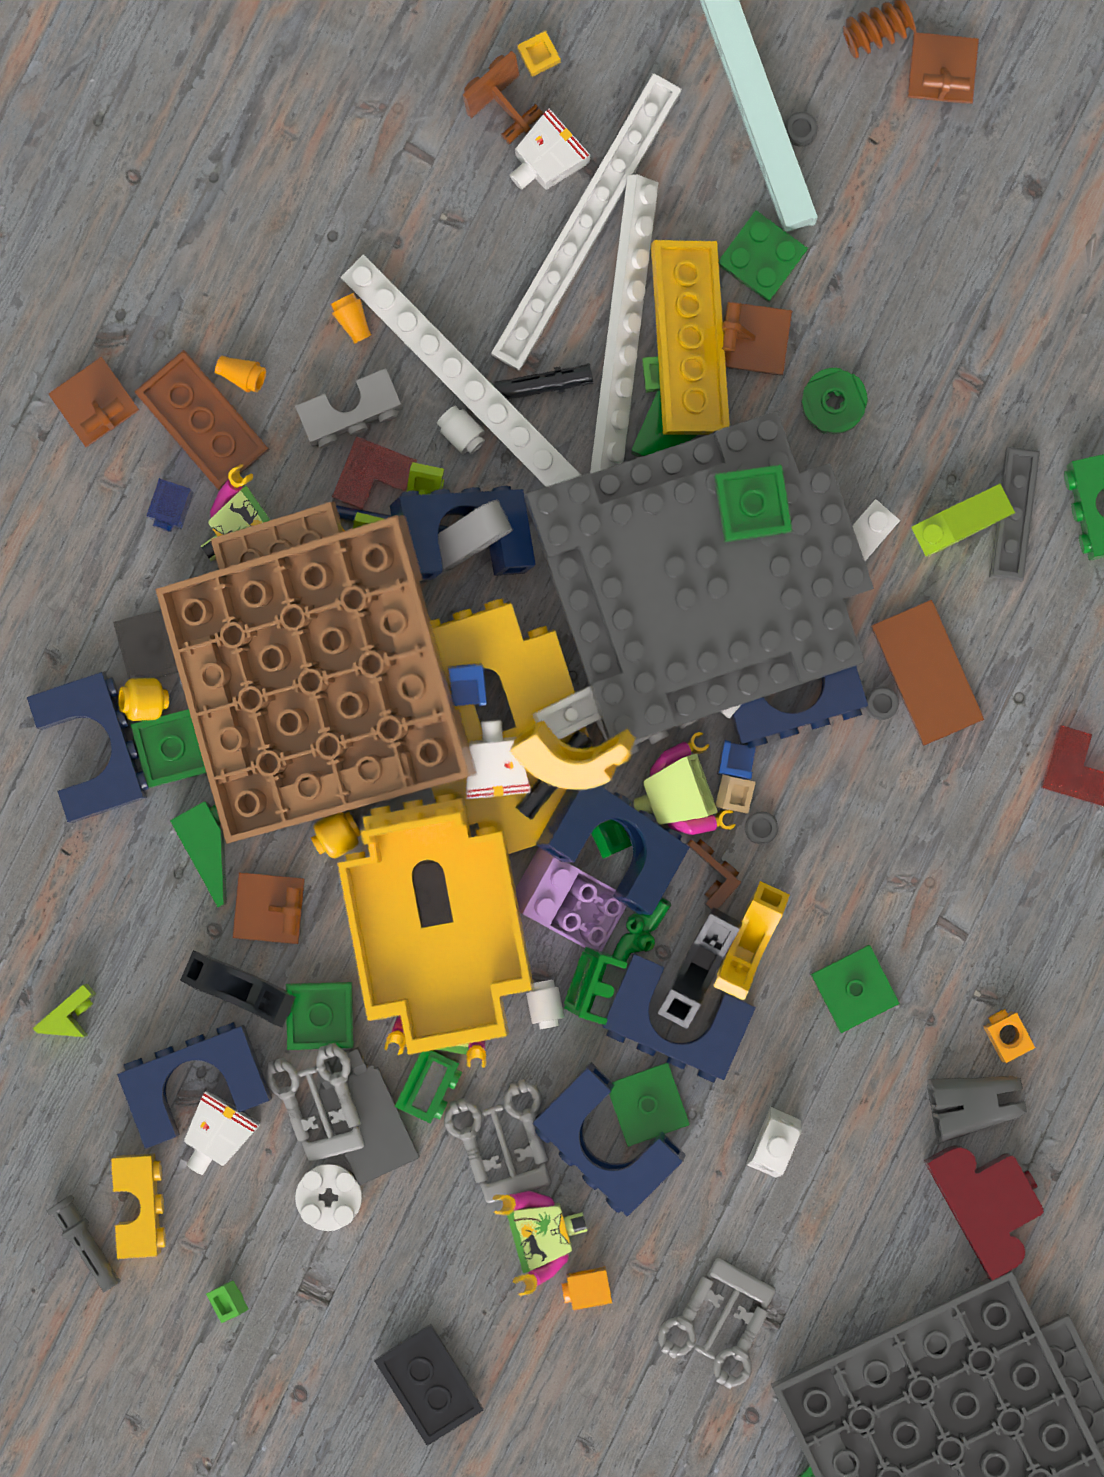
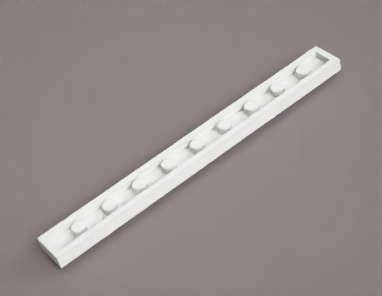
(586, 222)
(624, 323)
(458, 373)

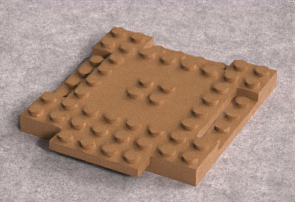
(313, 672)

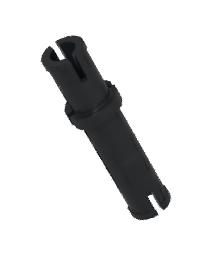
(545, 382)
(542, 791)

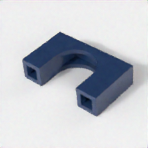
(423, 514)
(839, 695)
(120, 780)
(655, 849)
(709, 1053)
(147, 1082)
(622, 1183)

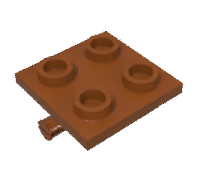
(943, 68)
(489, 87)
(756, 338)
(93, 402)
(268, 908)

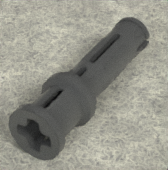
(76, 1231)

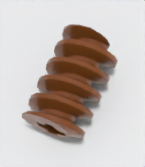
(877, 26)

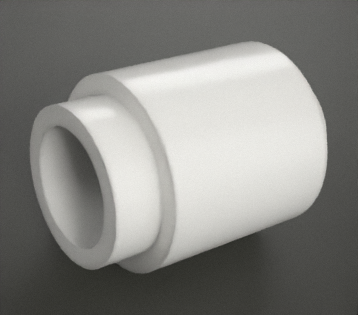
(461, 430)
(545, 1004)

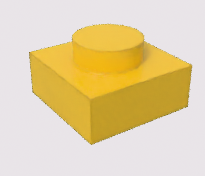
(538, 53)

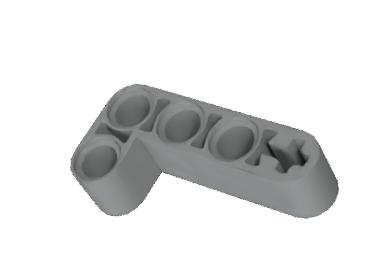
(472, 535)

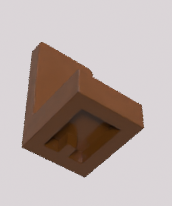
(717, 892)

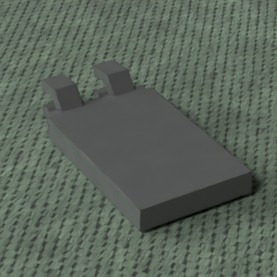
(381, 1126)

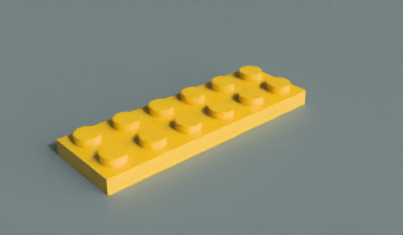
(690, 337)

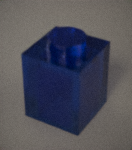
(169, 505)

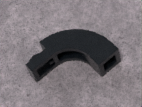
(699, 968)
(238, 988)

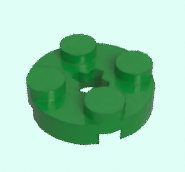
(843, 384)

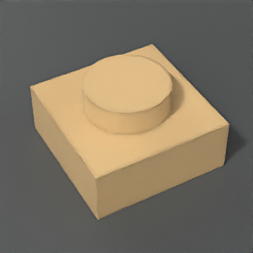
(735, 794)

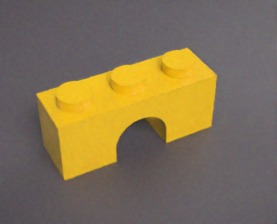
(139, 1176)

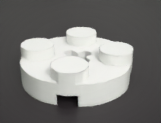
(315, 1183)

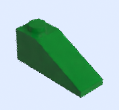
(204, 842)

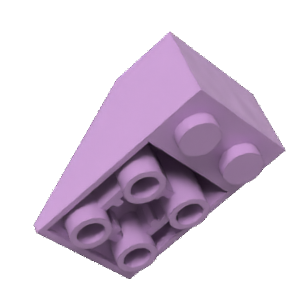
(568, 901)

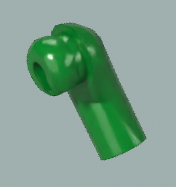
(648, 923)
(633, 943)

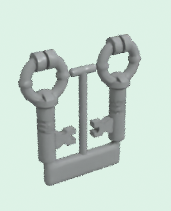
(333, 1144)
(515, 1183)
(742, 1283)

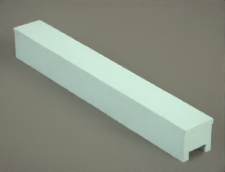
(760, 113)

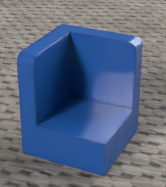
(467, 684)
(736, 760)

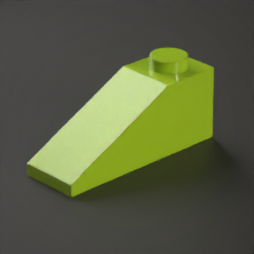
(962, 520)

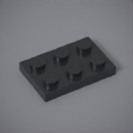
(429, 1384)

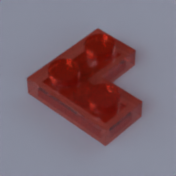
(364, 466)
(1066, 770)

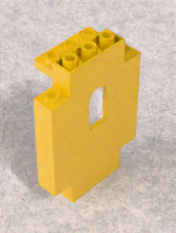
(532, 679)
(446, 975)

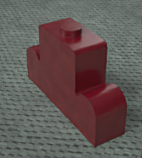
(987, 1204)

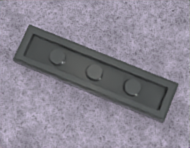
(1013, 531)

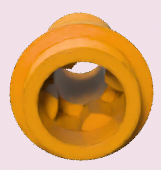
(351, 317)
(243, 373)

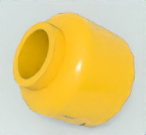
(143, 699)
(336, 834)

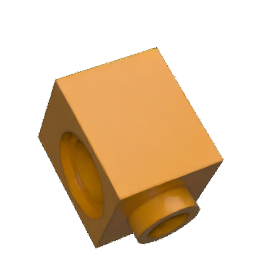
(1020, 1045)
(587, 1288)

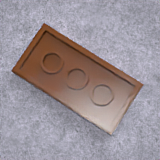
(201, 419)
(927, 672)

